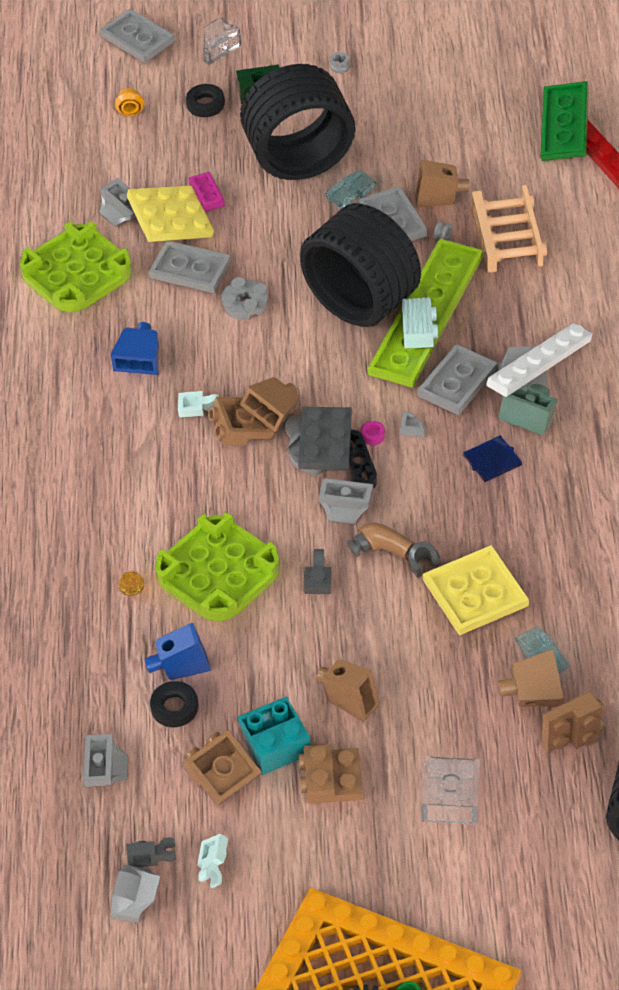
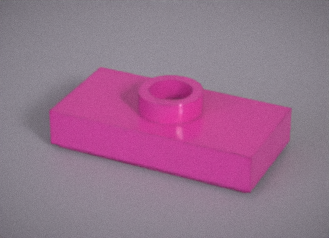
(207, 191)

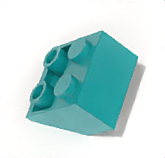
(274, 735)

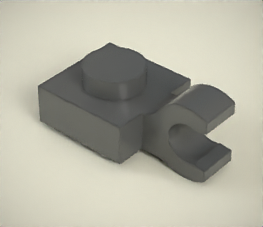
(318, 577)
(147, 854)

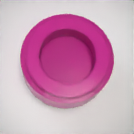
(373, 432)

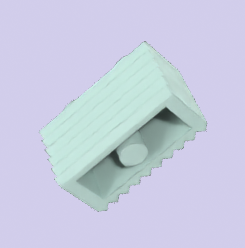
(417, 322)

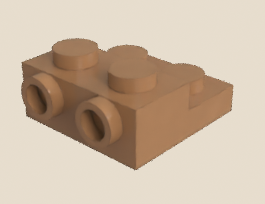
(235, 423)
(574, 722)
(221, 766)
(330, 774)

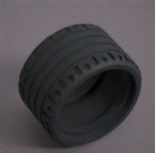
(287, 93)
(360, 264)

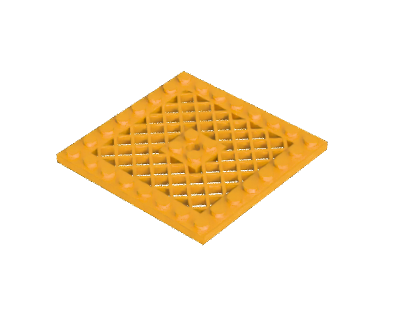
(380, 931)

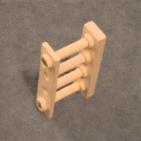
(490, 239)

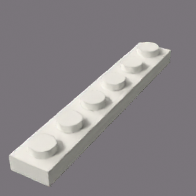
(539, 359)

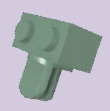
(529, 408)

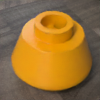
(129, 102)

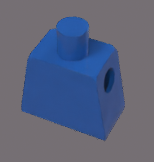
(137, 350)
(179, 654)

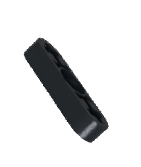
(357, 468)

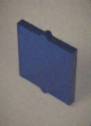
(492, 458)

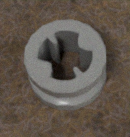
(339, 62)
(442, 231)

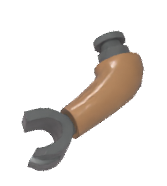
(378, 536)

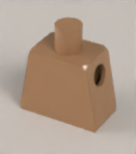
(438, 184)
(271, 402)
(534, 682)
(350, 688)

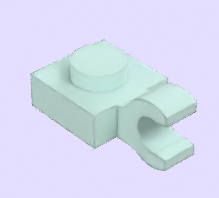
(194, 403)
(211, 855)

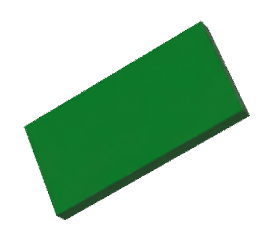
(564, 121)

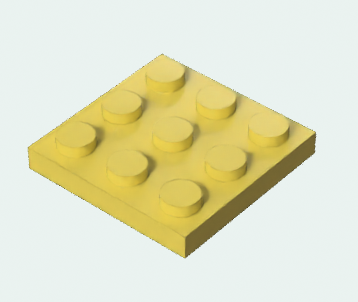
(170, 213)
(475, 590)

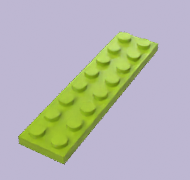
(444, 282)

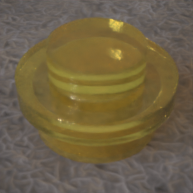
(131, 583)

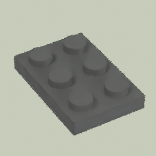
(325, 438)

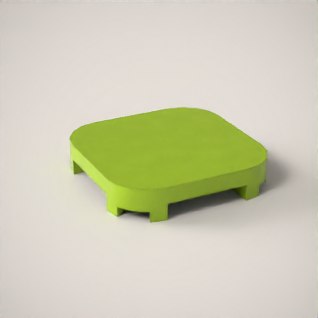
(75, 267)
(217, 568)

